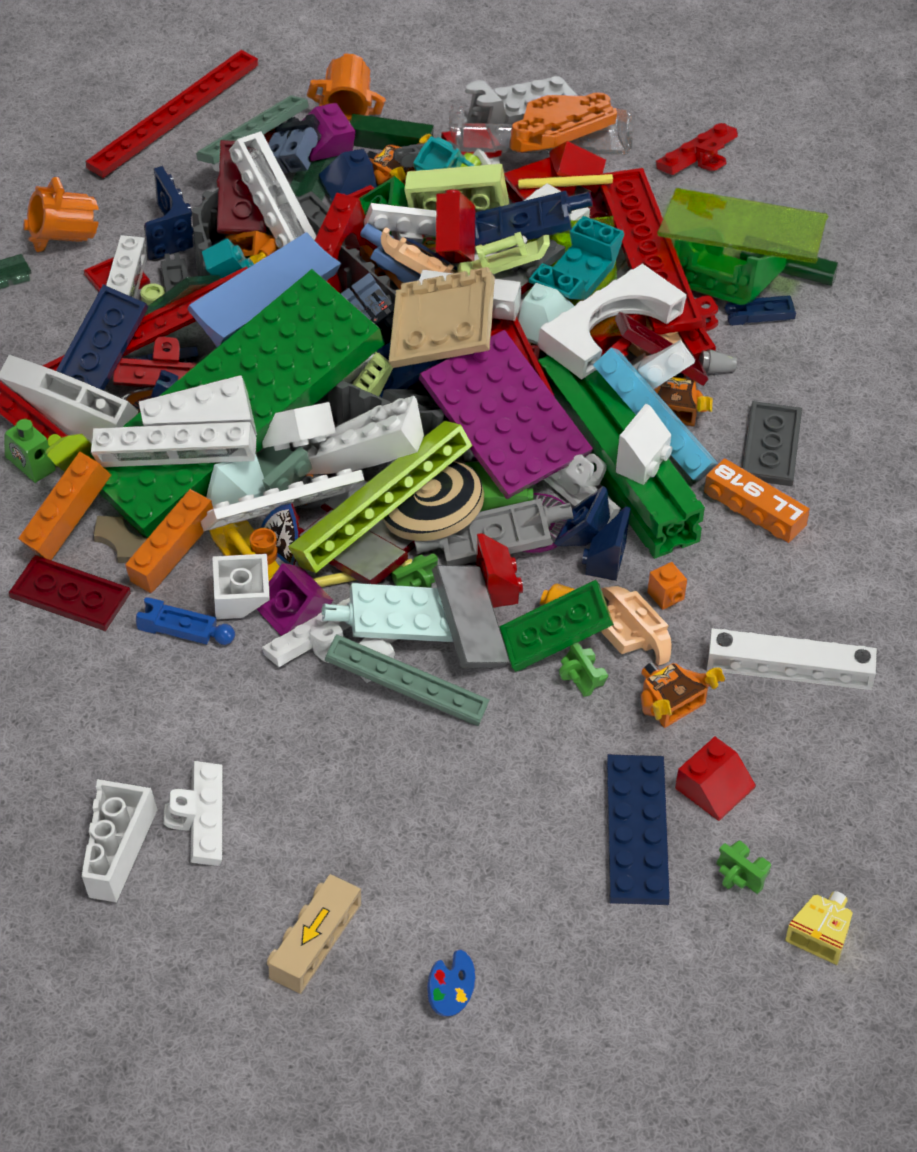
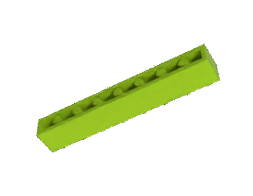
(379, 497)

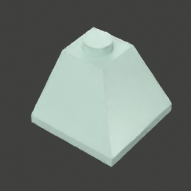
(541, 307)
(235, 481)

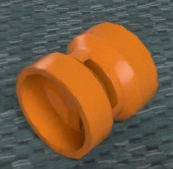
(264, 542)

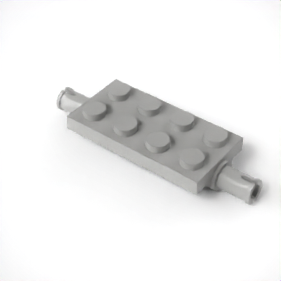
(515, 526)

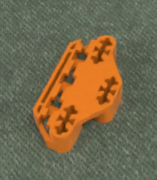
(561, 119)

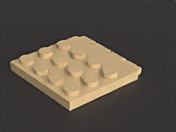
(442, 317)

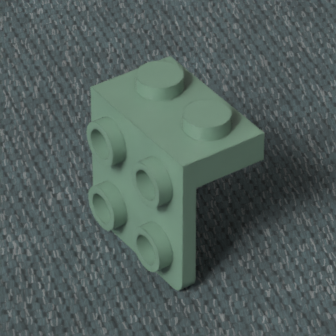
(283, 467)

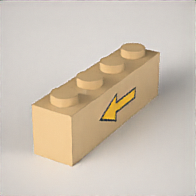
(314, 933)

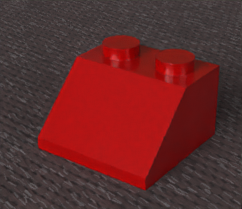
(498, 571)
(715, 778)

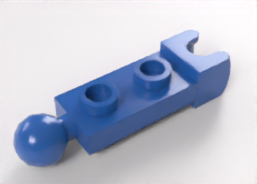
(182, 623)

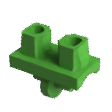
(417, 573)
(579, 667)
(740, 870)

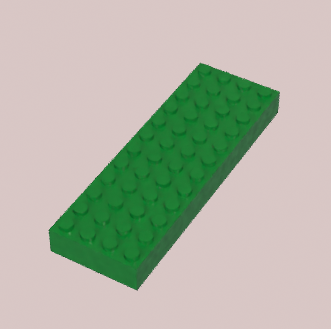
(287, 361)

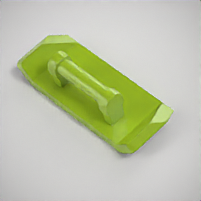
(65, 449)

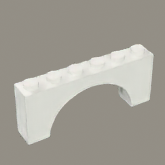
(637, 292)

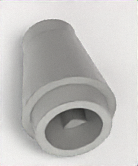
(717, 362)

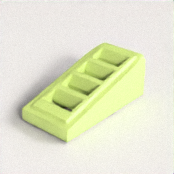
(365, 377)

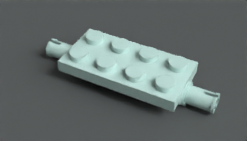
(392, 613)

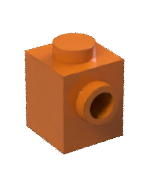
(667, 585)

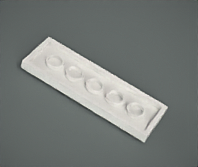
(297, 493)

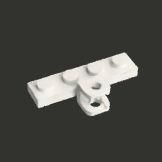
(402, 221)
(579, 482)
(311, 634)
(201, 812)

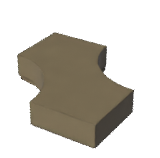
(112, 532)

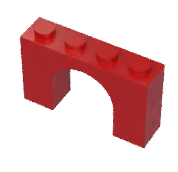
(341, 223)

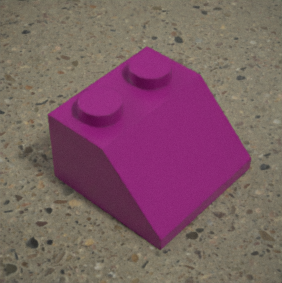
(335, 131)
(293, 599)

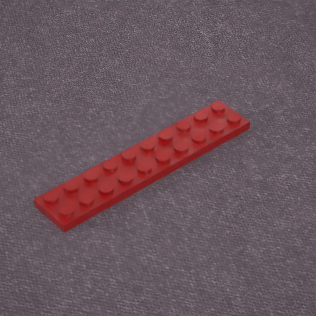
(638, 215)

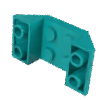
(585, 262)

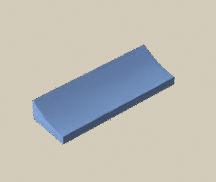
(248, 293)

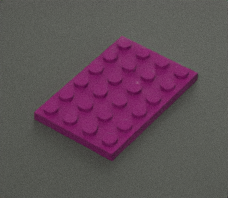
(507, 414)

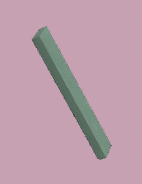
(261, 123)
(407, 680)

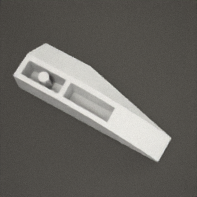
(65, 400)
(369, 439)

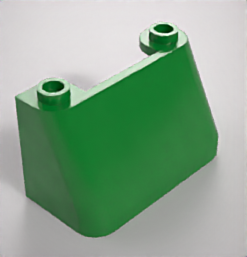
(724, 275)

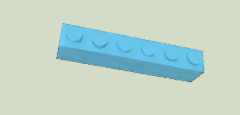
(636, 393)

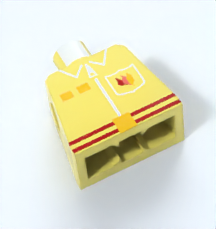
(821, 926)

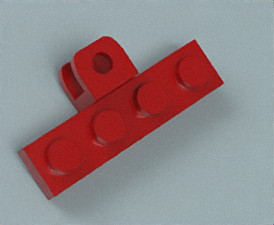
(701, 149)
(698, 339)
(146, 372)

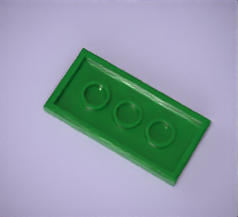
(556, 625)

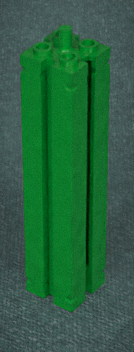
(661, 510)

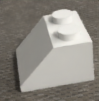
(643, 446)
(239, 584)

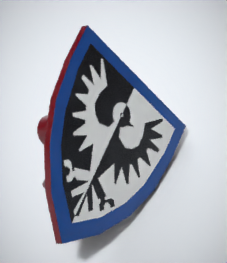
(285, 524)

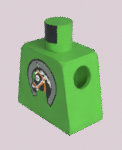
(27, 450)

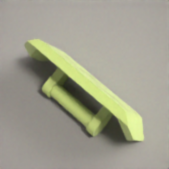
(509, 258)

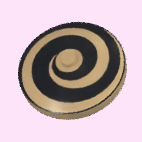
(440, 506)

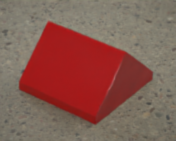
(575, 161)

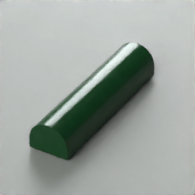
(822, 271)

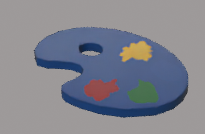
(445, 989)

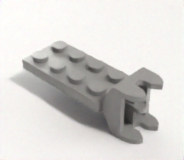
(510, 102)

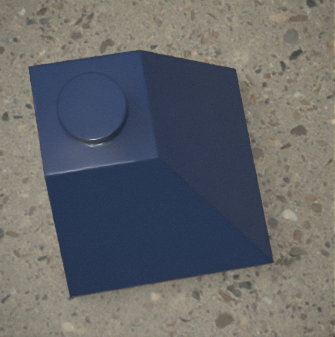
(348, 173)
(588, 520)
(607, 548)

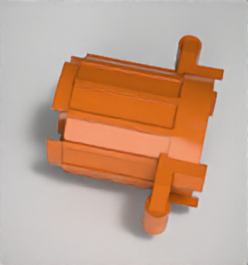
(348, 86)
(59, 215)

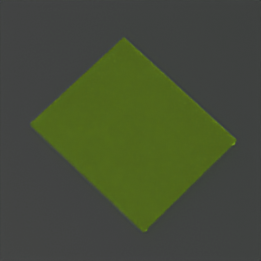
(744, 225)

